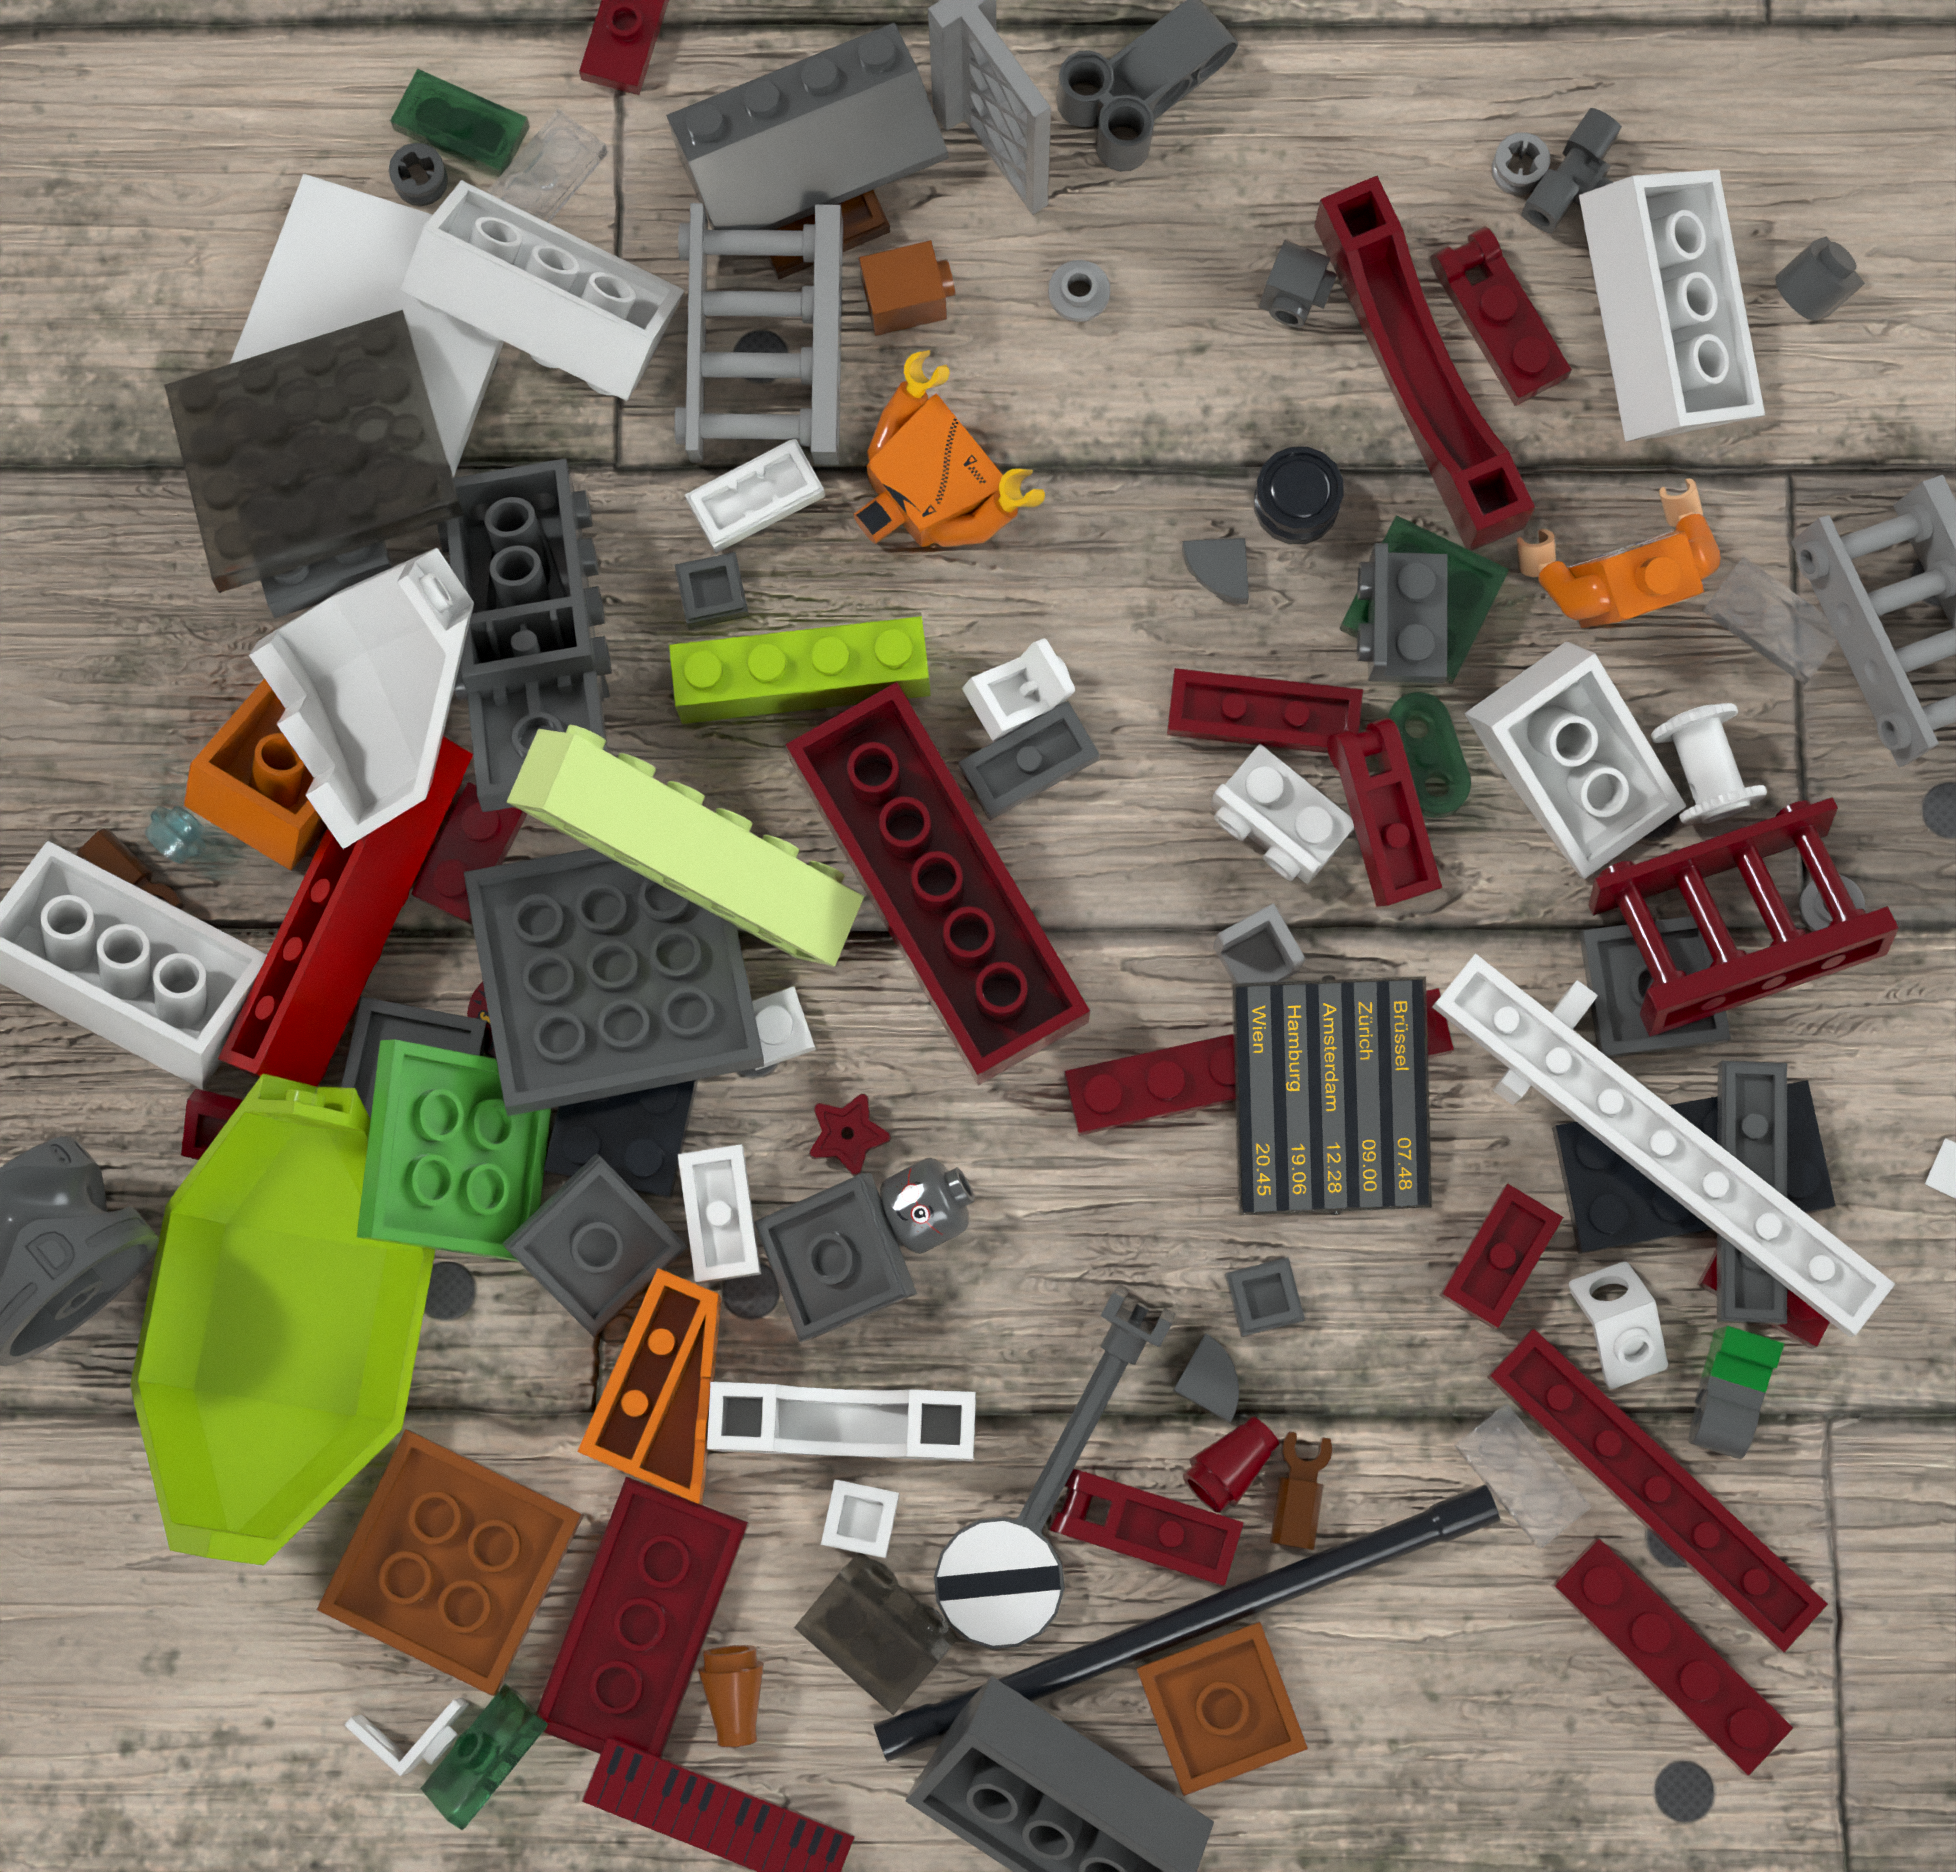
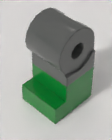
(1732, 1390)

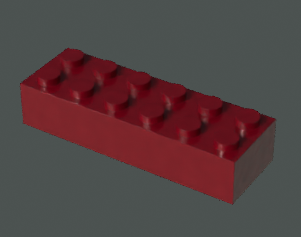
(938, 883)

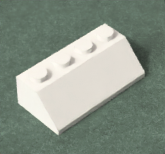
(540, 290)
(1671, 303)
(124, 963)

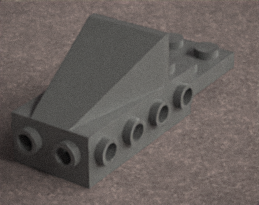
(533, 617)

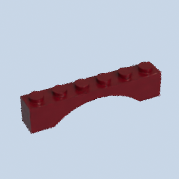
(1387, 298)

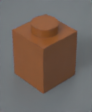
(906, 287)

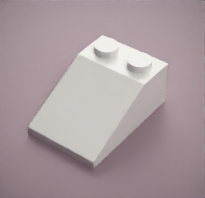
(1576, 757)

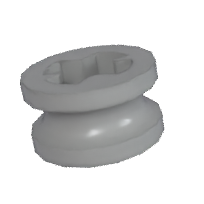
(1523, 144)

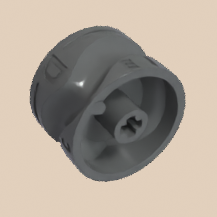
(60, 1247)

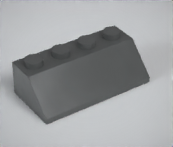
(809, 134)
(1051, 1797)

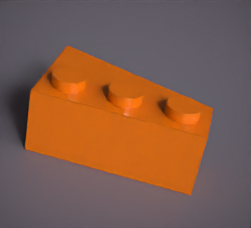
(659, 1391)

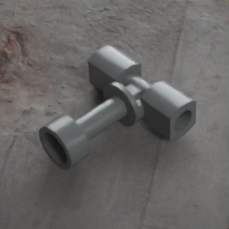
(1578, 173)

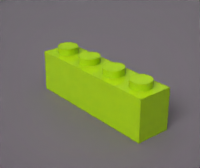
(798, 669)

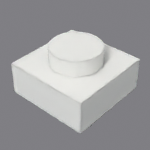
(782, 1027)
(860, 1518)

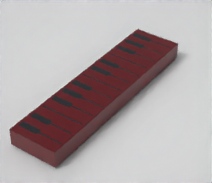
(712, 1813)

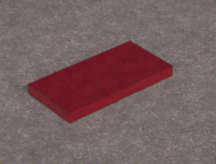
(641, 1620)

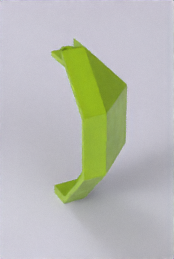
(270, 1330)

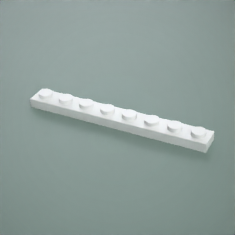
(1664, 1146)

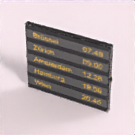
(1331, 1095)

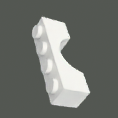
(841, 1422)

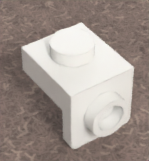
(1019, 690)

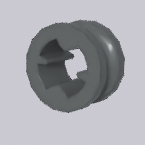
(428, 159)

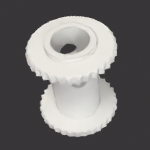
(1708, 763)

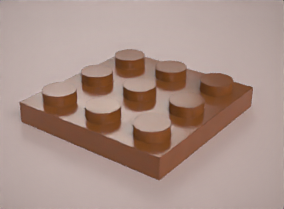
(450, 1562)

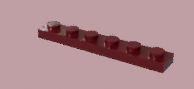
(1179, 1079)
(1657, 1491)

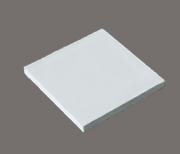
(345, 265)

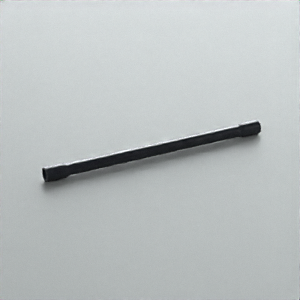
(1439, 1523)

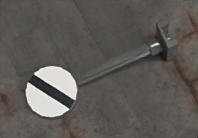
(1001, 1574)

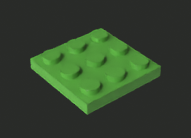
(446, 1156)

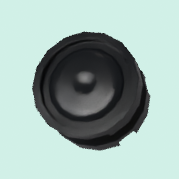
(1298, 495)

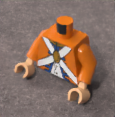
(1634, 576)

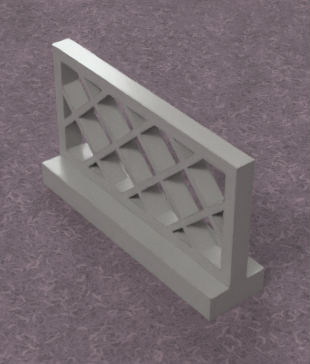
(986, 86)

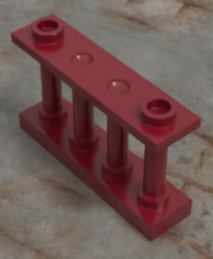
(1735, 975)

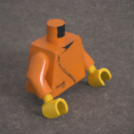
(934, 471)

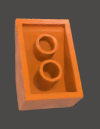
(256, 783)

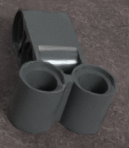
(1143, 80)

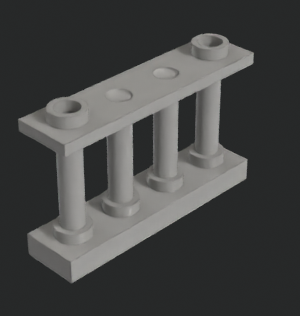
(814, 365)
(1825, 558)

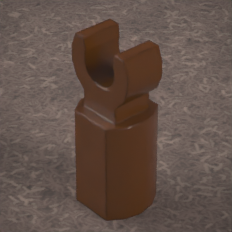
(114, 857)
(1299, 1496)

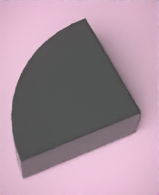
(1219, 567)
(1210, 1380)

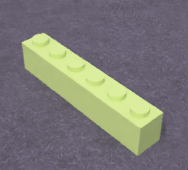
(685, 846)

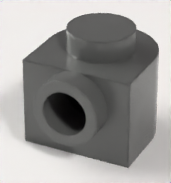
(1819, 279)
(1296, 284)

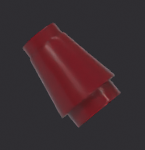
(1229, 1465)

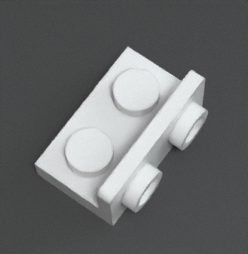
(1281, 815)

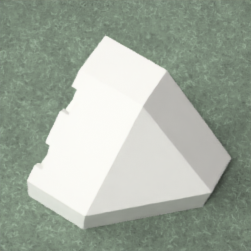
(370, 689)

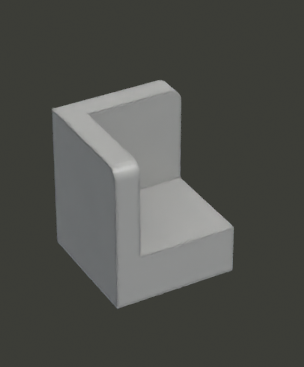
(1259, 948)

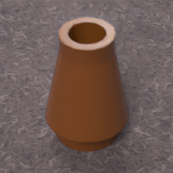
(732, 1690)

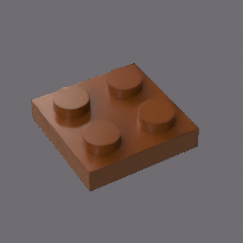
(1221, 1708)

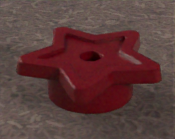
(854, 1150)

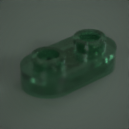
(1433, 755)

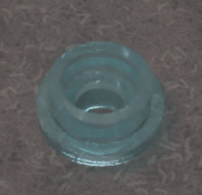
(175, 833)

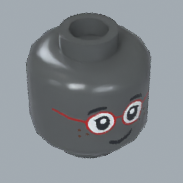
(926, 1204)

